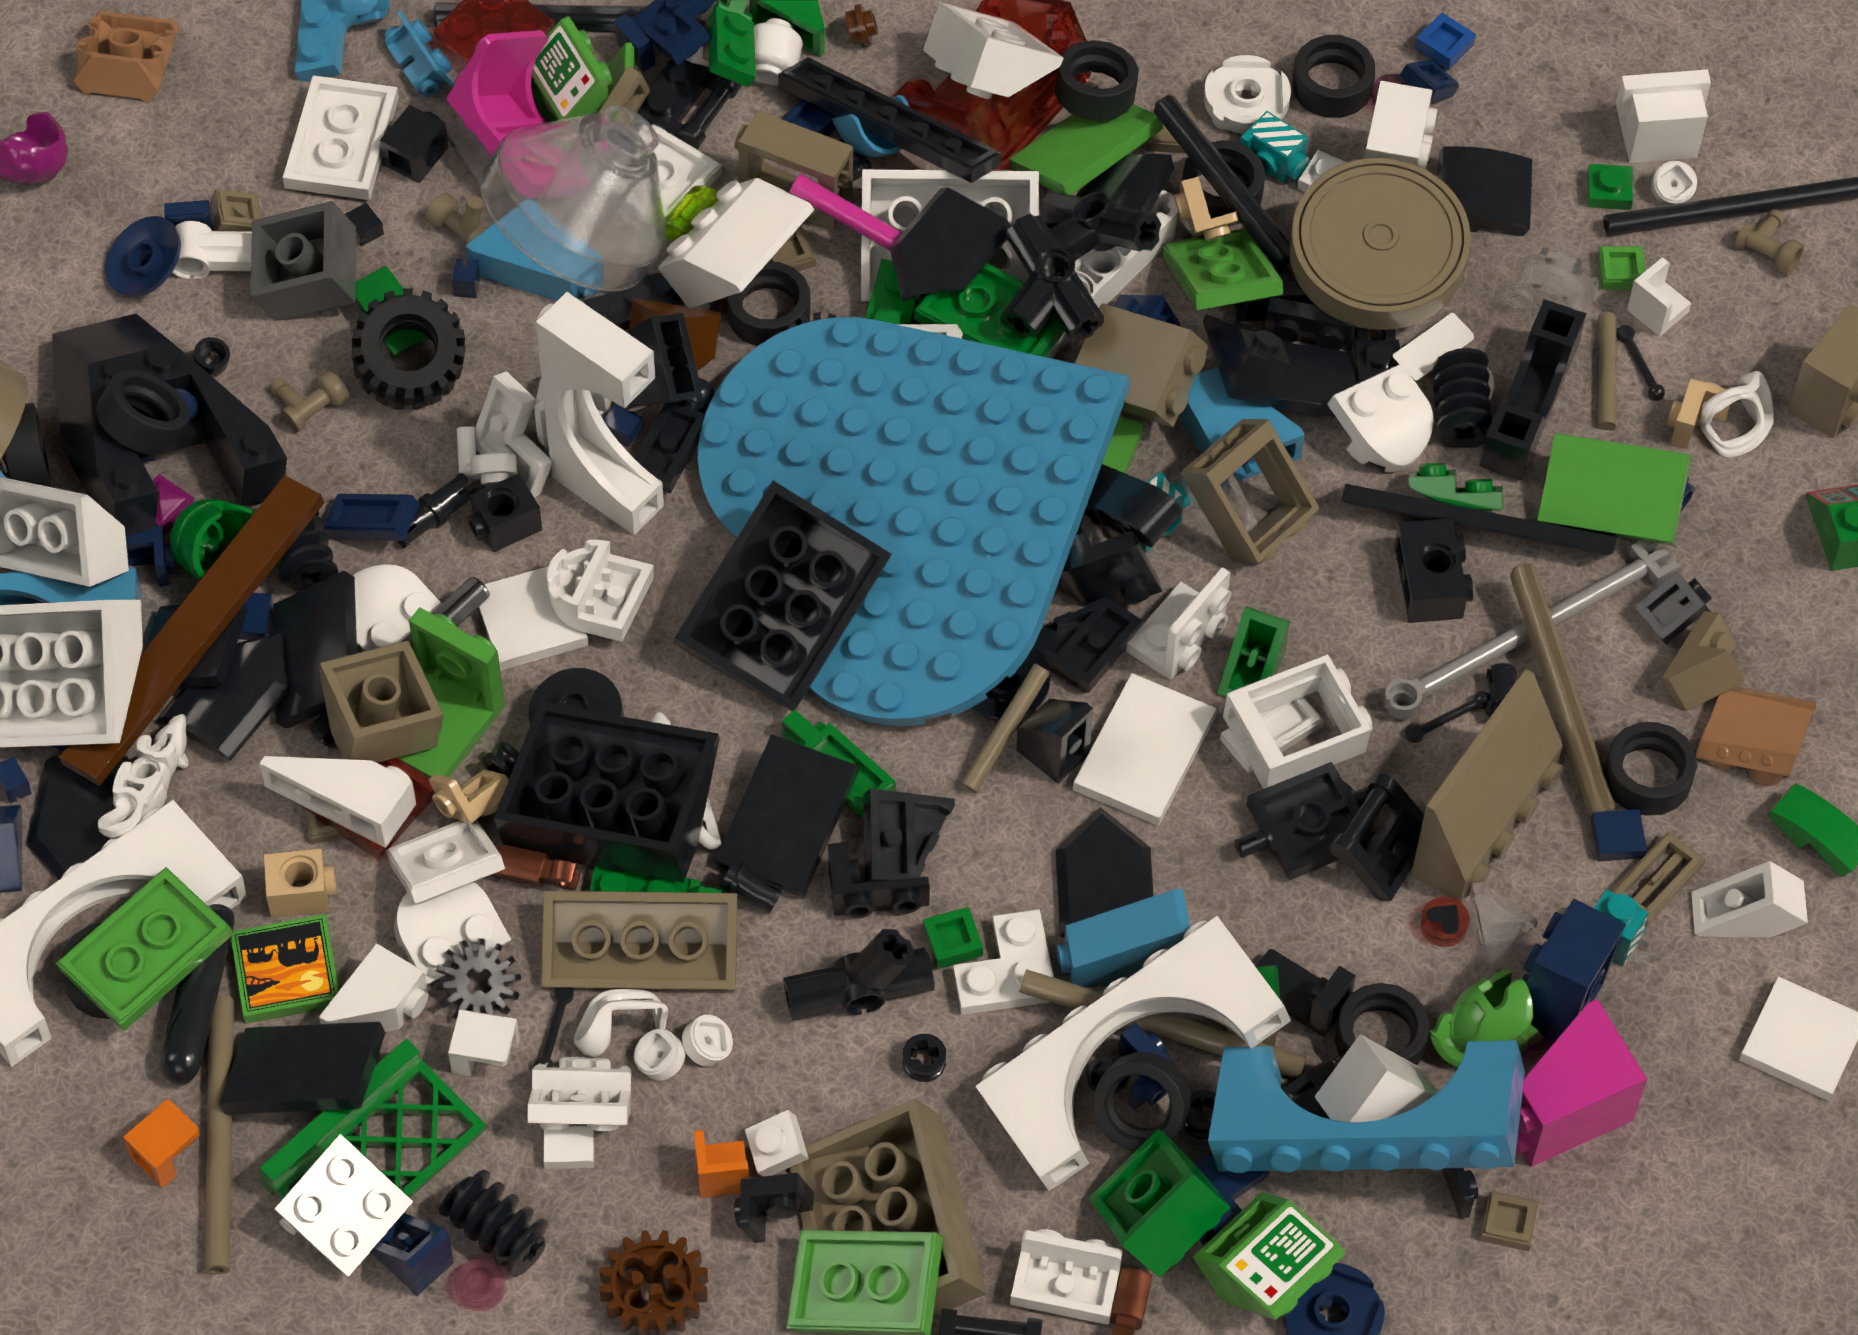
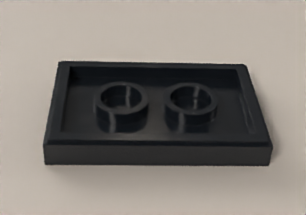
(315, 629)
(788, 814)
(302, 1068)

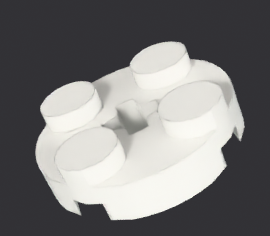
(1239, 74)

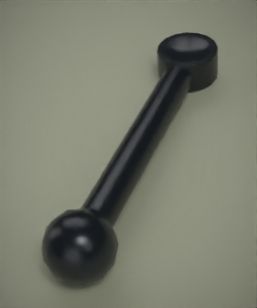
(1626, 335)
(1415, 732)
(563, 996)

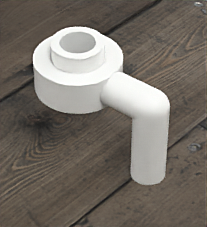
(488, 467)

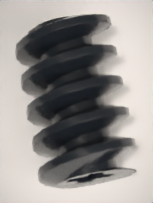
(1462, 397)
(307, 558)
(495, 1222)

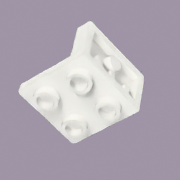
(1181, 625)

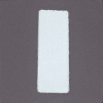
(1425, 349)

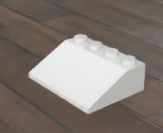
(902, 194)
(67, 671)

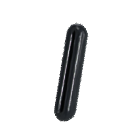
(193, 1012)

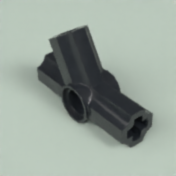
(1097, 224)
(1044, 295)
(862, 980)

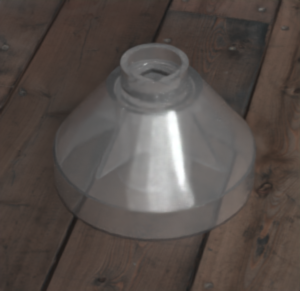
(581, 197)

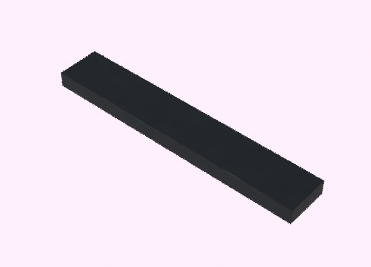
(890, 119)
(1479, 519)

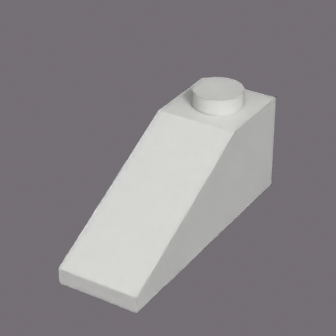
(347, 791)

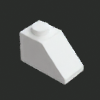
(1750, 904)
(379, 990)

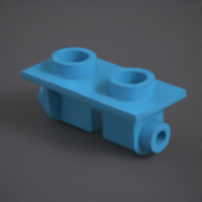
(411, 42)

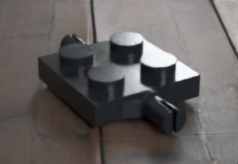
(1302, 819)

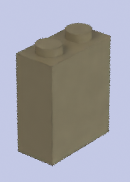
(1154, 355)

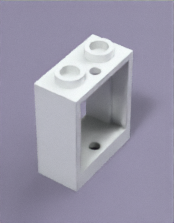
(1255, 740)

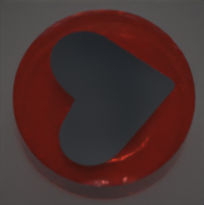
(1444, 921)

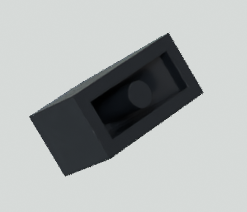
(1056, 736)

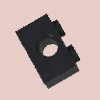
(1426, 593)

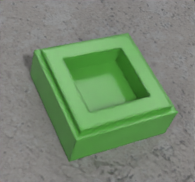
(1620, 266)

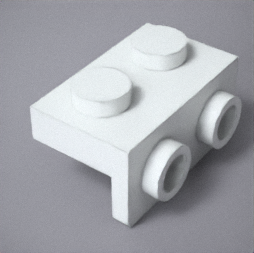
(1066, 1276)

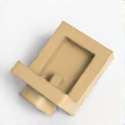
(1192, 205)
(1685, 415)
(473, 799)

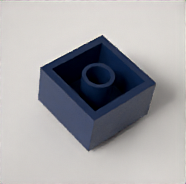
(1570, 965)

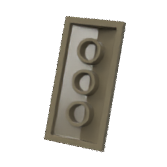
(639, 940)

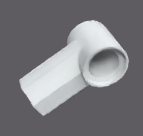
(211, 250)

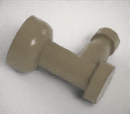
(444, 212)
(1759, 239)
(298, 409)

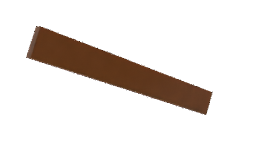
(203, 618)

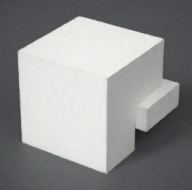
(1663, 114)
(1373, 1085)

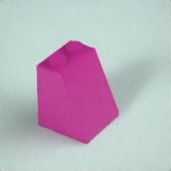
(1579, 1088)

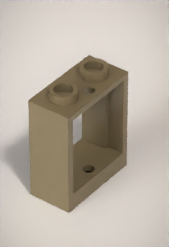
(797, 149)
(1221, 460)

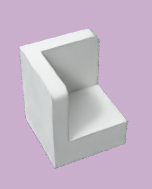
(1655, 301)
(482, 1040)

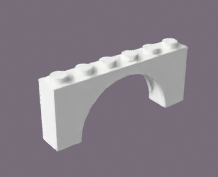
(582, 355)
(119, 870)
(1197, 976)

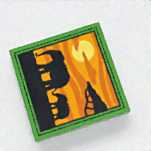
(284, 968)

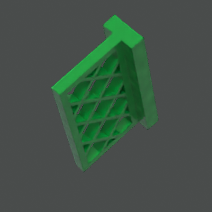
(387, 1080)

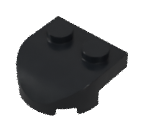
(1109, 570)

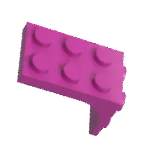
(495, 86)

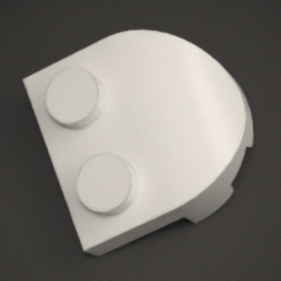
(1385, 419)
(597, 589)
(385, 602)
(442, 922)
(580, 1093)

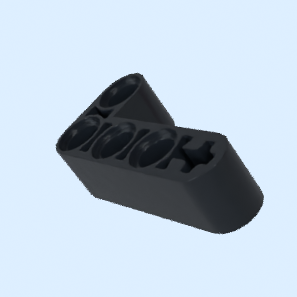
(1131, 504)

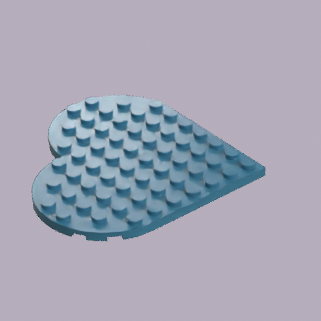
(945, 458)

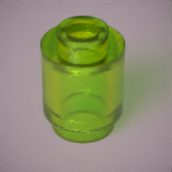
(691, 204)

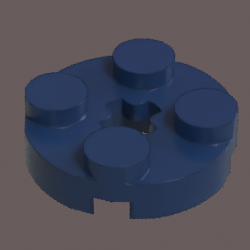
(1343, 1287)

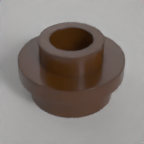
(861, 25)

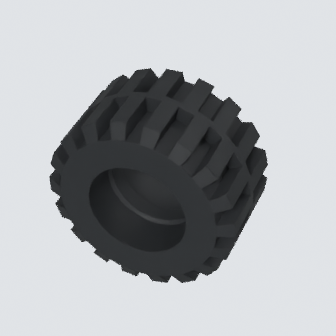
(413, 313)

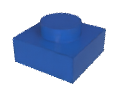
(1445, 41)

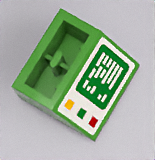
(567, 75)
(1267, 1257)

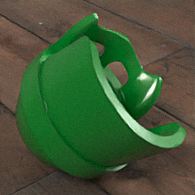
(205, 523)

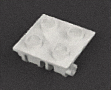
(342, 1205)

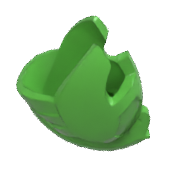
(1486, 1012)

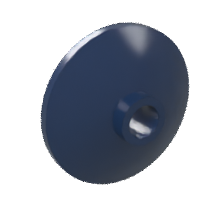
(143, 256)

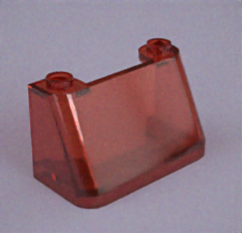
(1004, 121)

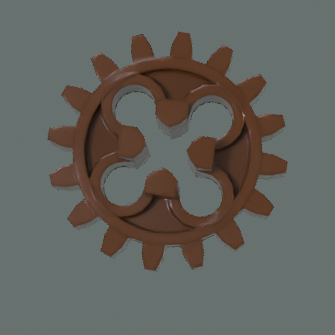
(648, 1255)

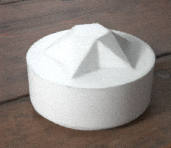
(1674, 183)
(707, 1040)
(659, 1054)

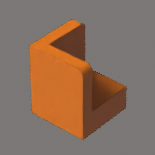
(159, 1140)
(719, 1166)

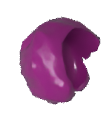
(34, 154)

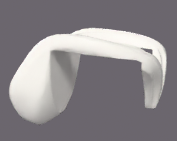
(1757, 400)
(594, 1029)

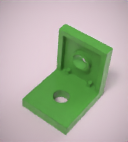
(465, 683)

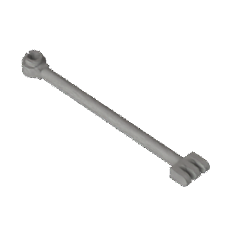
(1416, 690)

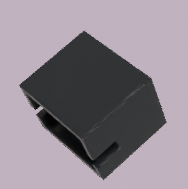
(366, 223)

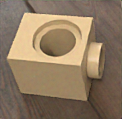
(289, 867)

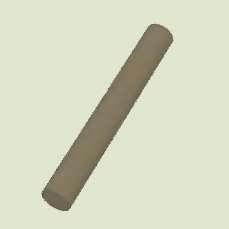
(1607, 371)
(1005, 728)

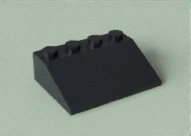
(782, 597)
(609, 791)

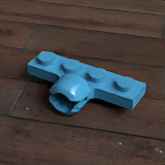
(324, 29)

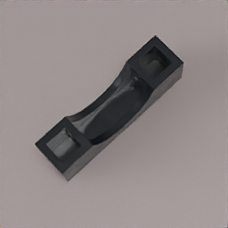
(1533, 391)

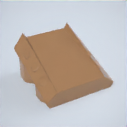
(124, 55)
(1756, 733)

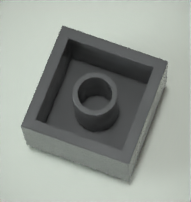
(303, 261)

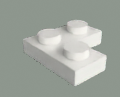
(503, 428)
(997, 982)

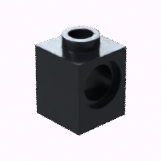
(414, 143)
(509, 498)

